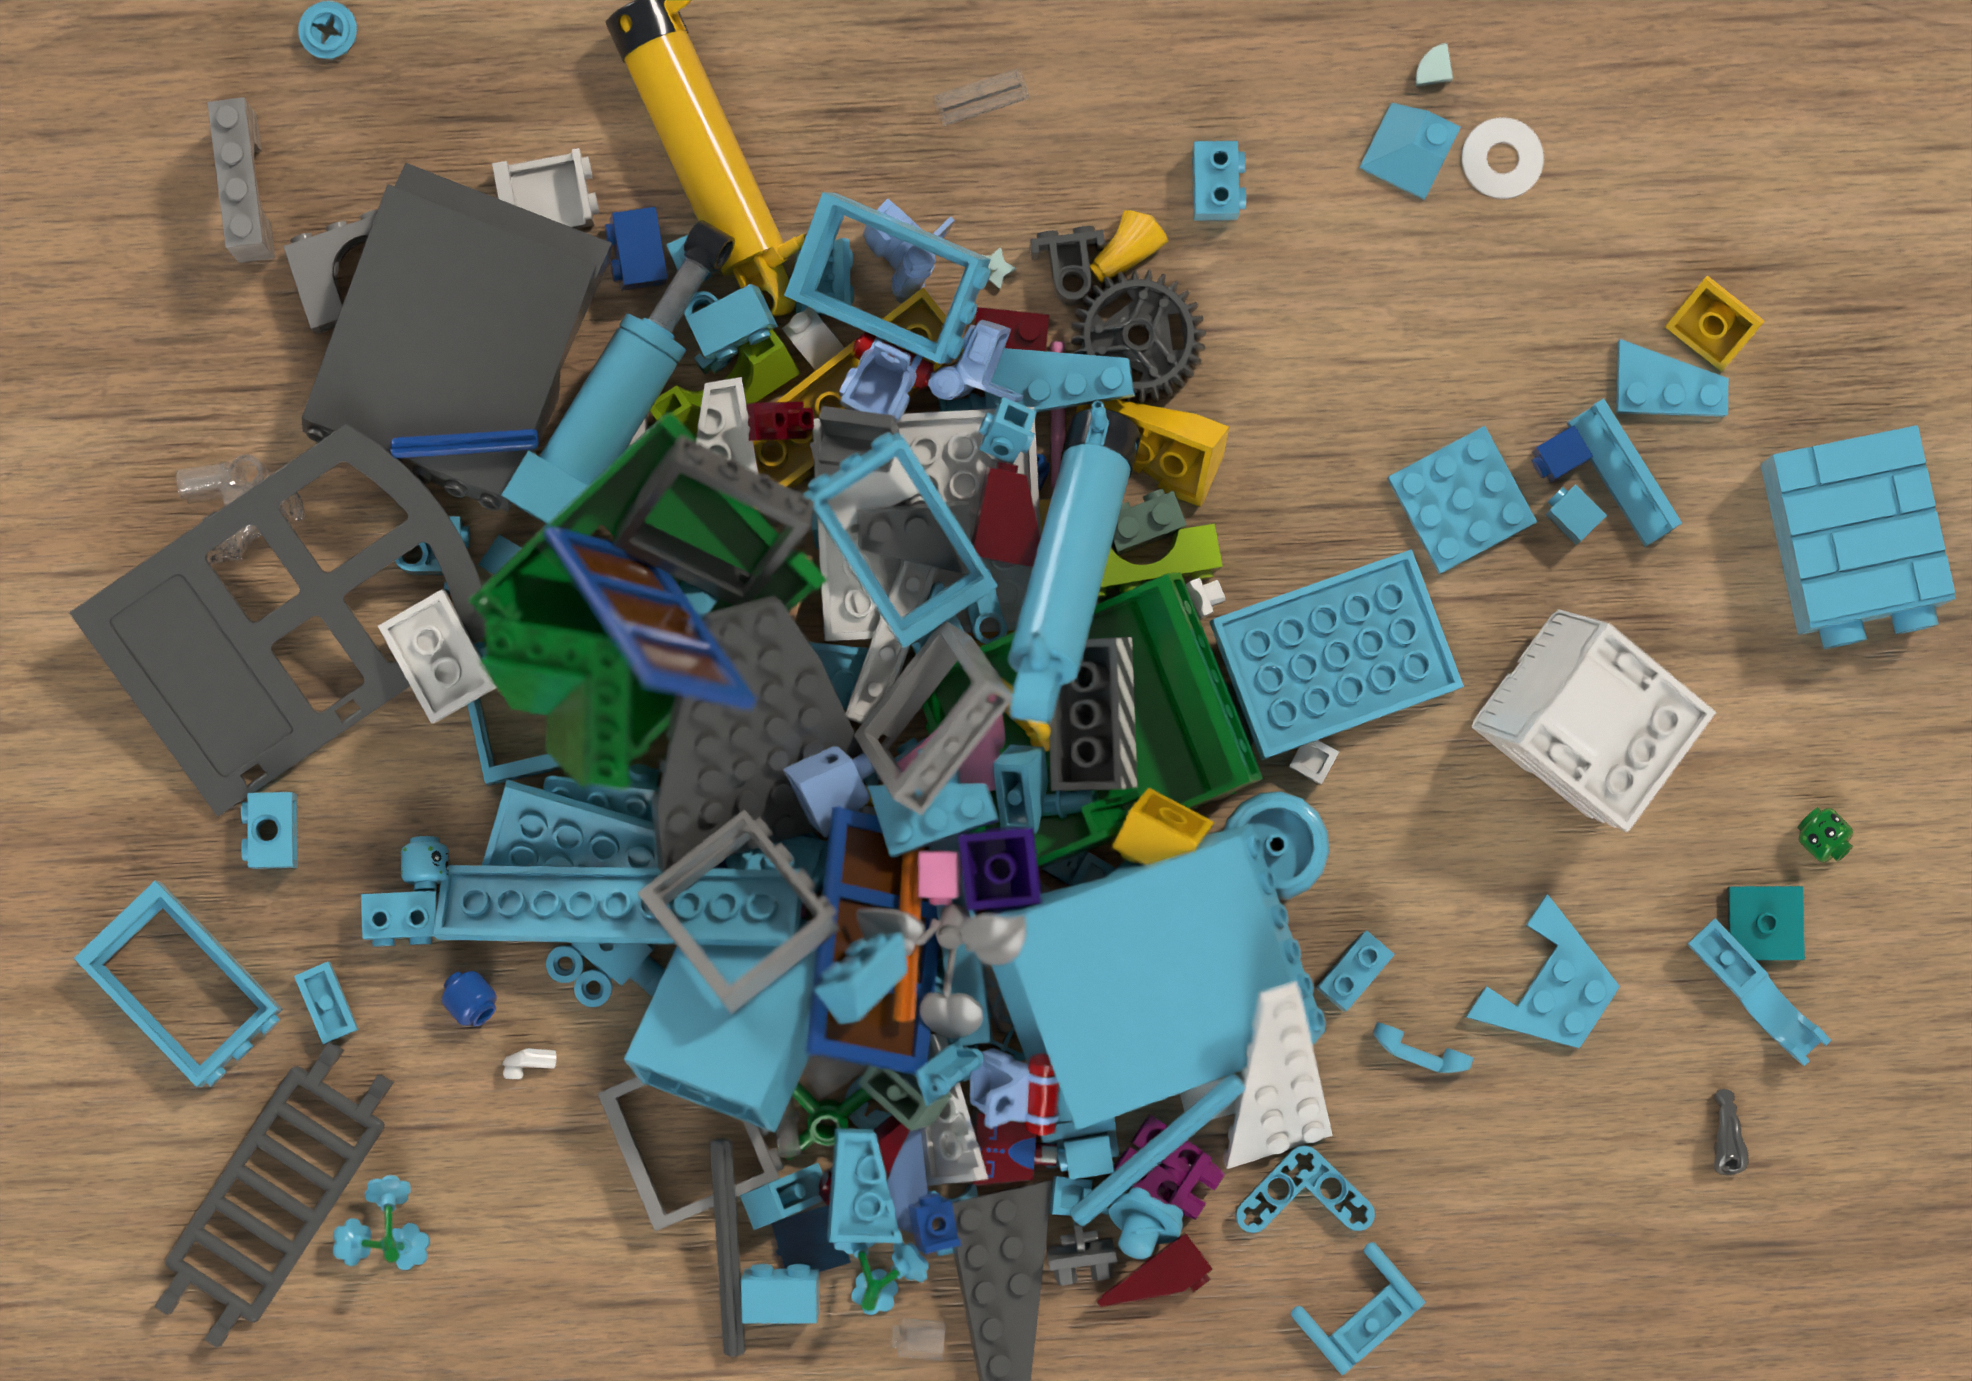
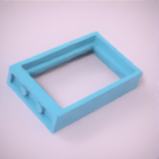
(815, 254)
(942, 605)
(123, 929)

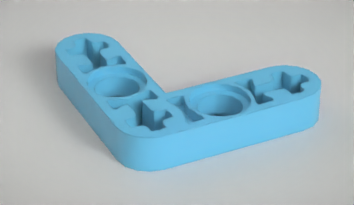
(1312, 1181)

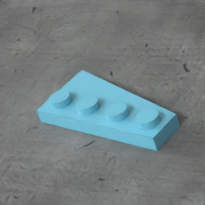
(1061, 379)

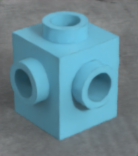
(1007, 438)

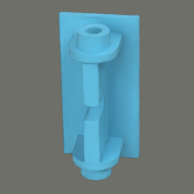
(947, 1070)

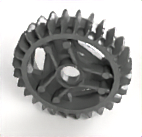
(1149, 308)

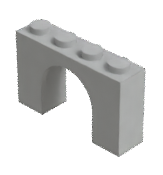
(234, 142)
(316, 265)

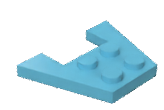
(1565, 994)

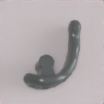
(1730, 1150)

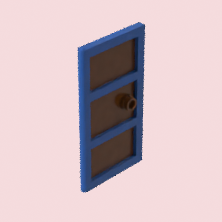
(650, 621)
(867, 877)

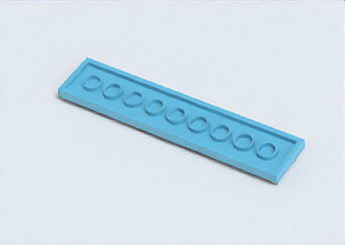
(605, 906)

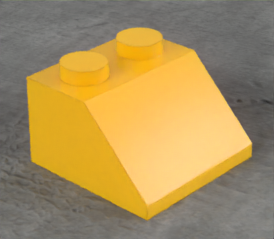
(1160, 830)

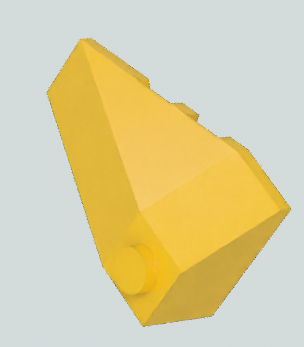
(1175, 447)

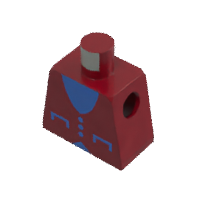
(1011, 1152)

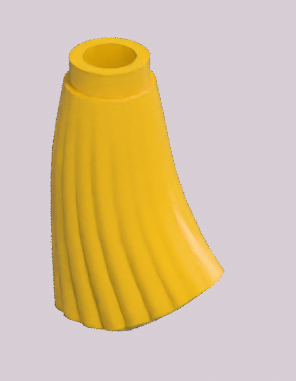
(1134, 241)

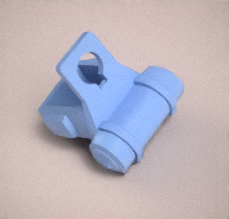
(910, 262)
(976, 365)

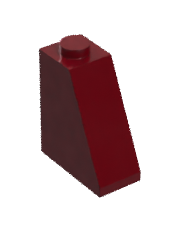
(1006, 518)

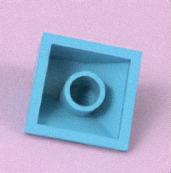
(1410, 148)

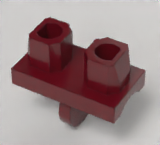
(779, 420)

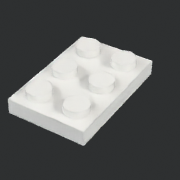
(437, 656)

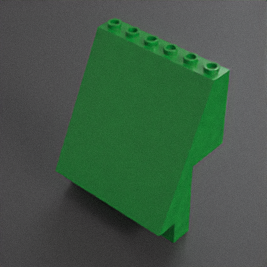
(1184, 717)

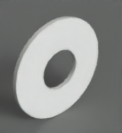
(1502, 131)

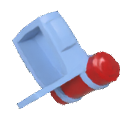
(883, 377)
(1016, 1091)

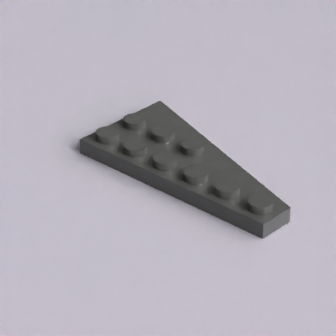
(1002, 1275)

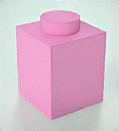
(940, 876)

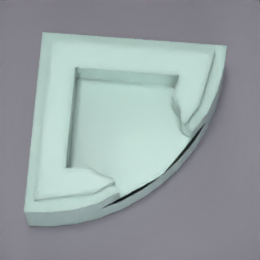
(1434, 67)

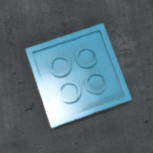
(1462, 500)

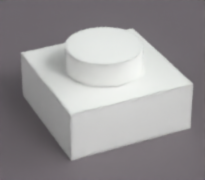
(1314, 760)

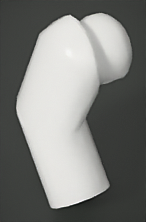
(528, 1058)

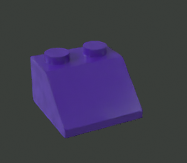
(1000, 867)

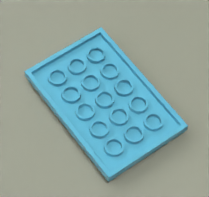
(1336, 654)

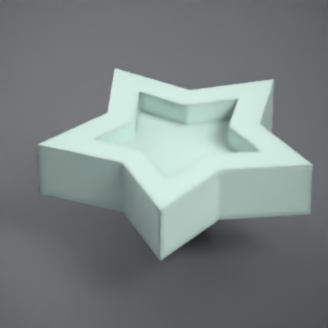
(998, 268)

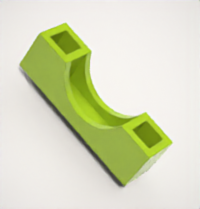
(762, 370)
(1192, 552)

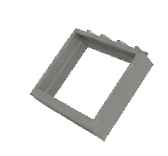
(957, 733)
(701, 861)
(609, 1098)

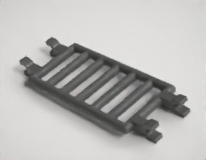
(236, 1169)

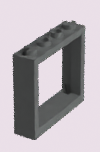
(692, 563)

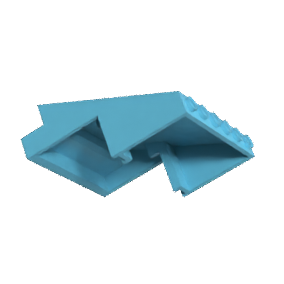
(1152, 975)

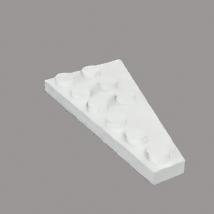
(1282, 1084)

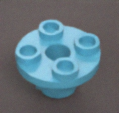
(1144, 1222)

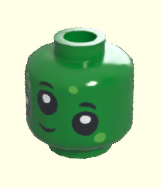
(1825, 835)

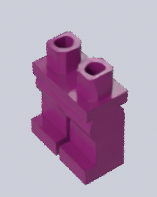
(1177, 1172)

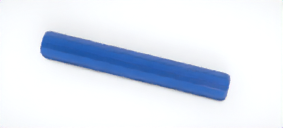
(464, 443)

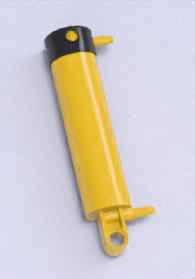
(702, 144)

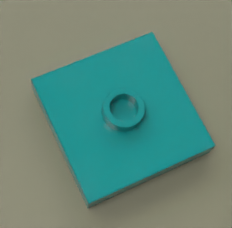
(1768, 921)

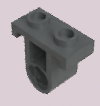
(1068, 258)

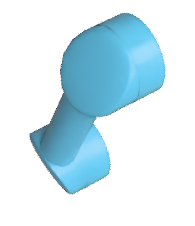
(1391, 1040)

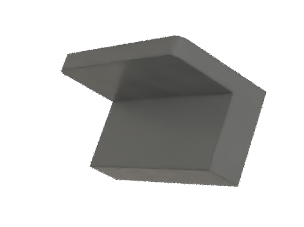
(852, 433)

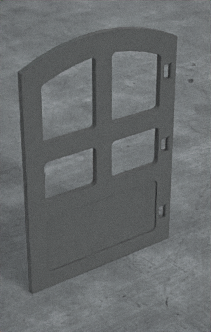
(210, 671)

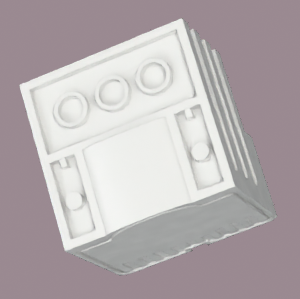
(1593, 718)

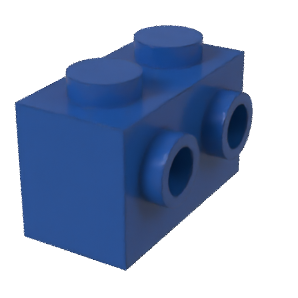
(637, 249)

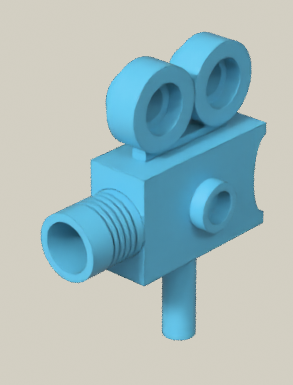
(612, 960)

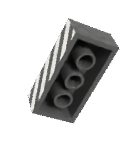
(1096, 721)

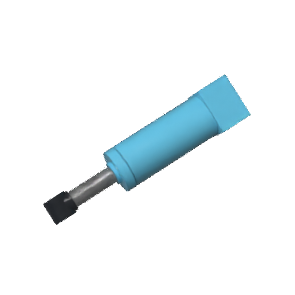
(617, 389)

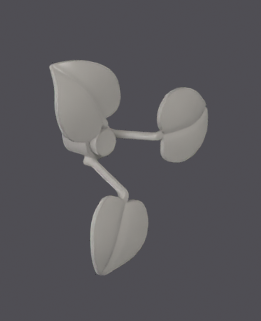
(992, 937)

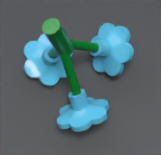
(402, 1245)
(876, 1288)

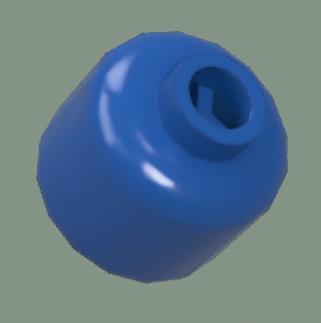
(469, 998)

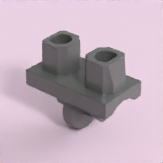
(1078, 1251)

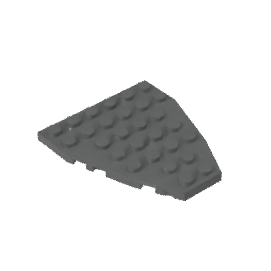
(736, 757)

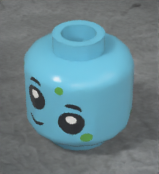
(424, 863)

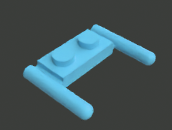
(1371, 1322)

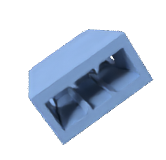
(828, 782)

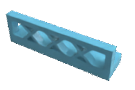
(1625, 474)

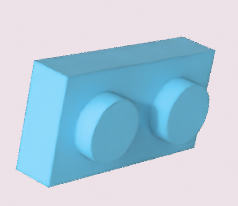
(326, 1002)

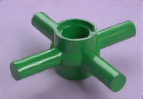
(822, 1110)

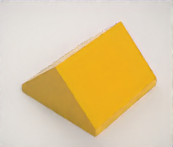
(1714, 323)

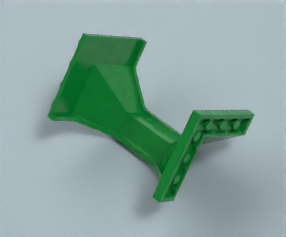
(580, 687)

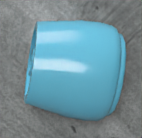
(1297, 830)

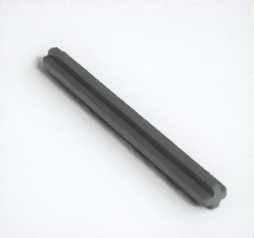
(727, 1246)

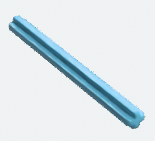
(1157, 1149)

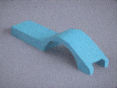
(1756, 991)

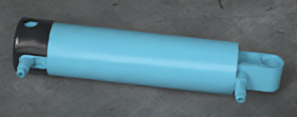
(1071, 558)

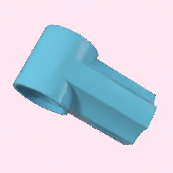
(986, 607)

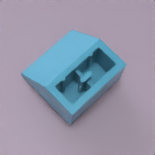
(863, 976)

